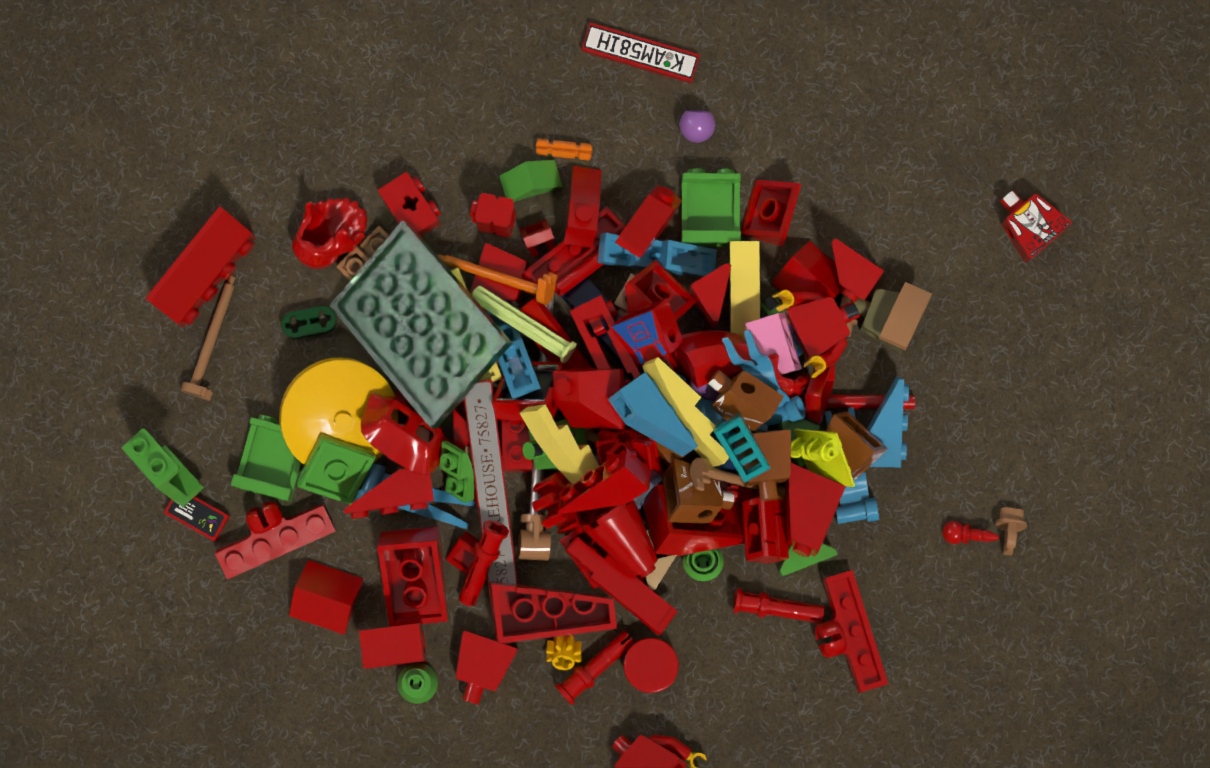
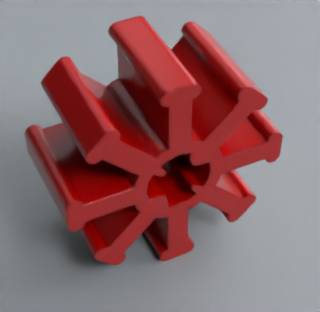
(640, 445)
(549, 491)

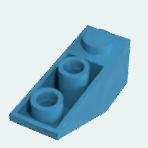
(649, 413)
(889, 423)

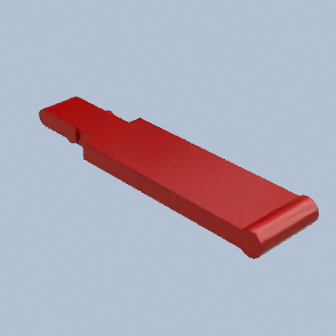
(623, 586)

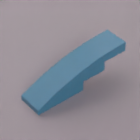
(674, 256)
(516, 363)

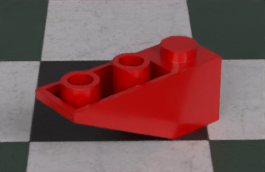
(611, 484)
(397, 490)

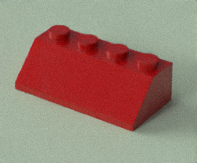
(201, 268)

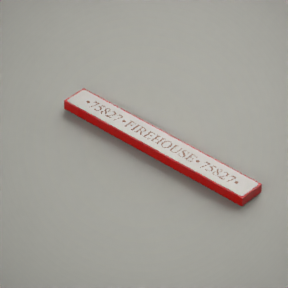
(489, 475)

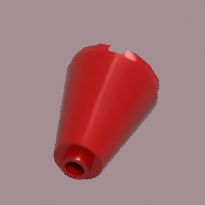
(623, 537)

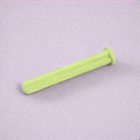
(524, 324)

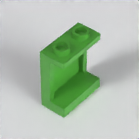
(710, 208)
(267, 462)
(162, 468)

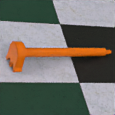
(544, 289)

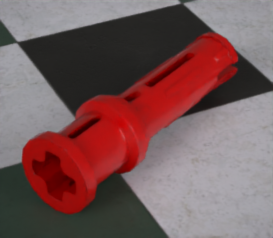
(486, 552)
(765, 605)
(584, 676)

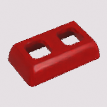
(819, 394)

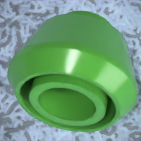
(703, 573)
(419, 673)

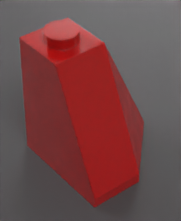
(809, 509)

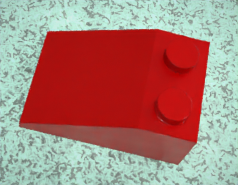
(690, 538)
(413, 576)

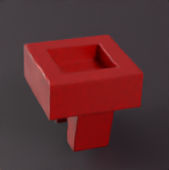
(536, 234)

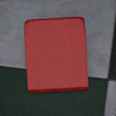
(463, 553)

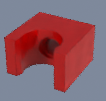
(393, 646)

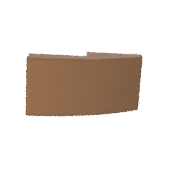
(361, 254)
(905, 316)

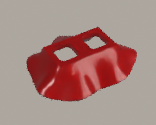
(399, 441)

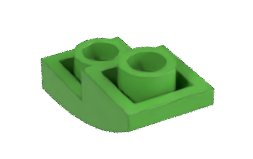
(459, 472)

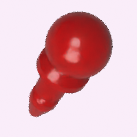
(955, 532)

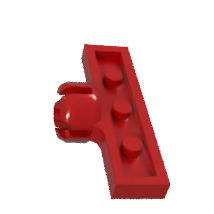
(273, 537)
(851, 632)

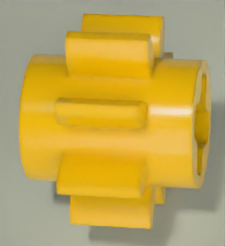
(563, 652)

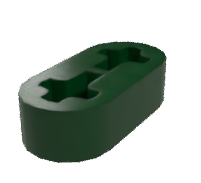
(309, 329)

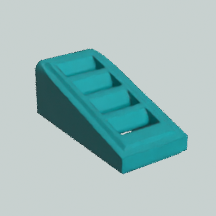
(751, 442)

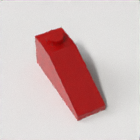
(583, 207)
(649, 221)

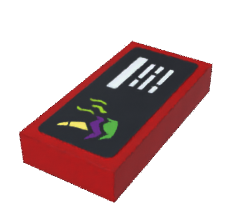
(199, 517)

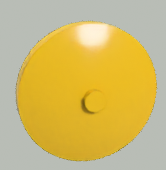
(331, 402)

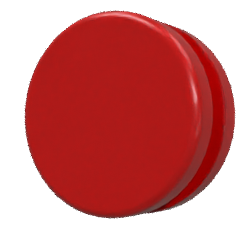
(651, 665)

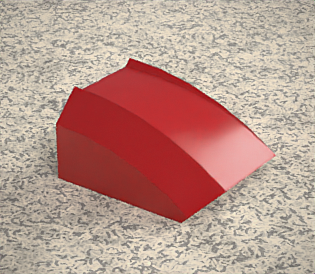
(705, 353)

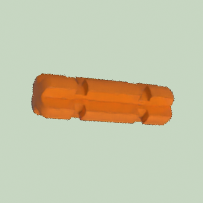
(564, 149)

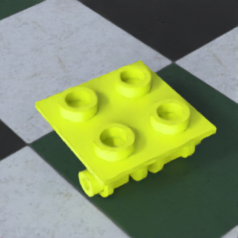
(822, 455)

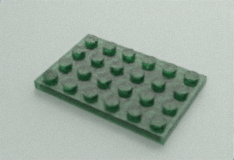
(420, 324)

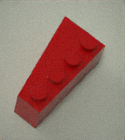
(542, 612)

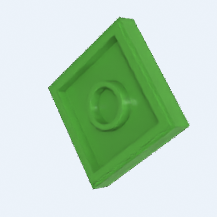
(335, 469)

